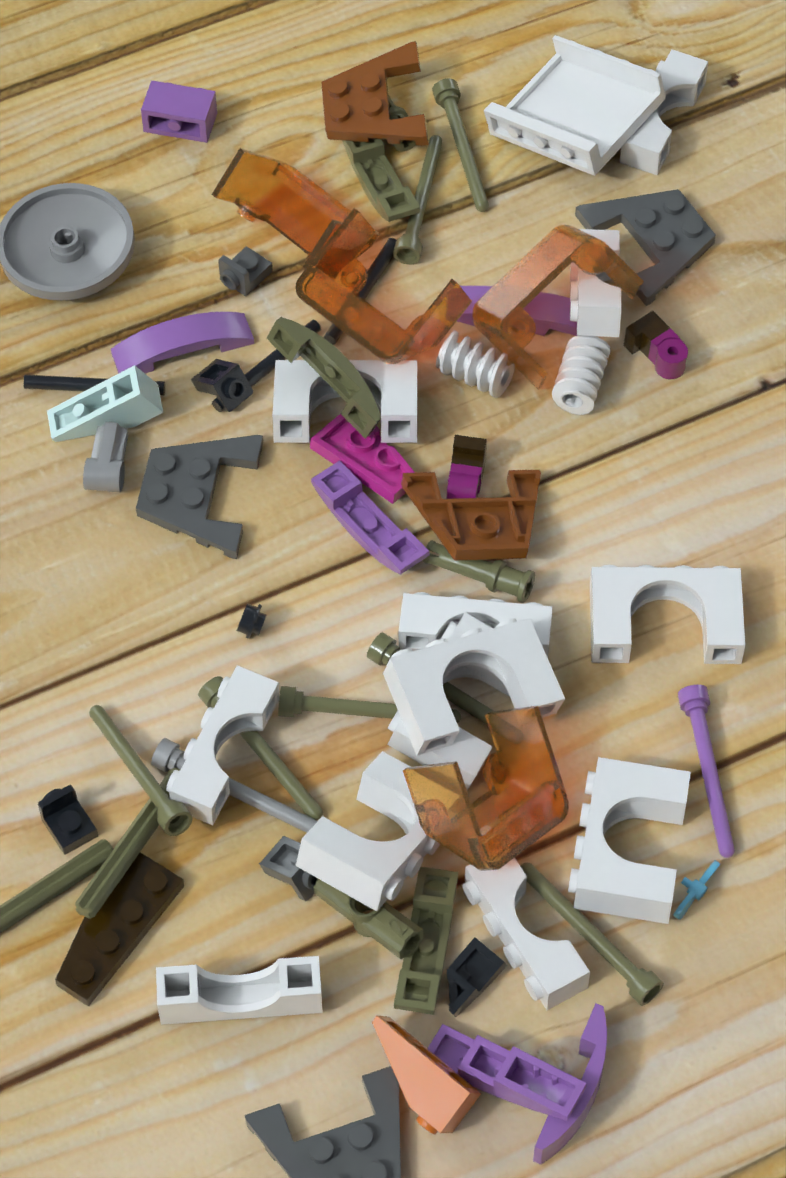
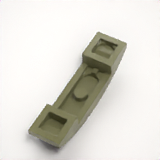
(380, 180)
(297, 340)
(432, 912)

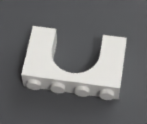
(301, 389)
(709, 592)
(508, 651)
(466, 749)
(365, 867)
(606, 880)

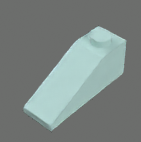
(122, 399)

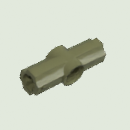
(385, 925)

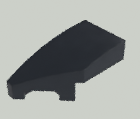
(471, 975)

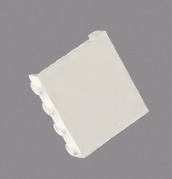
(579, 107)

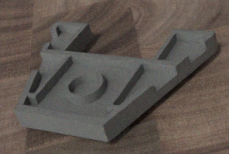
(662, 226)
(182, 484)
(350, 1151)

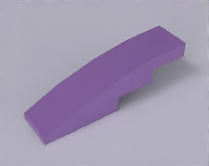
(546, 309)
(508, 1073)

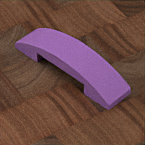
(180, 337)
(365, 521)
(559, 1132)

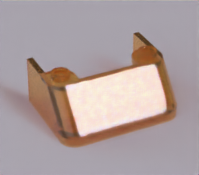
(285, 200)
(332, 289)
(501, 312)
(522, 799)

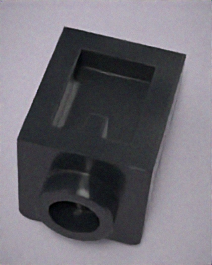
(225, 381)
(66, 819)

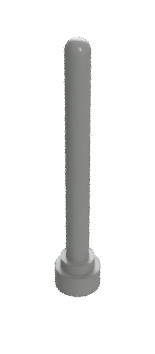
(170, 756)

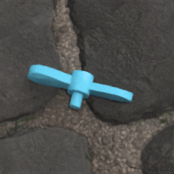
(695, 890)

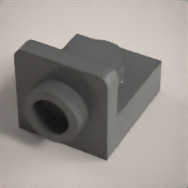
(244, 270)
(281, 864)

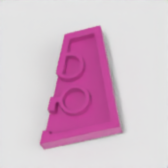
(371, 461)

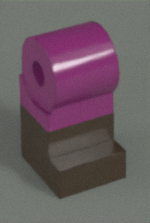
(658, 344)
(466, 467)

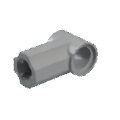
(106, 466)

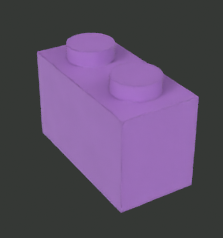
(179, 111)

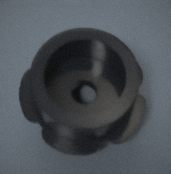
(251, 620)

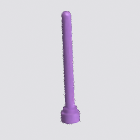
(695, 703)

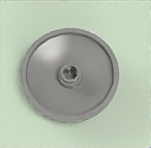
(66, 241)

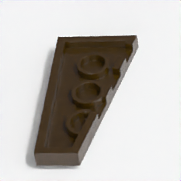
(117, 928)

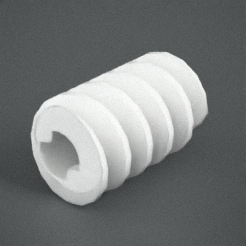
(474, 366)
(580, 374)

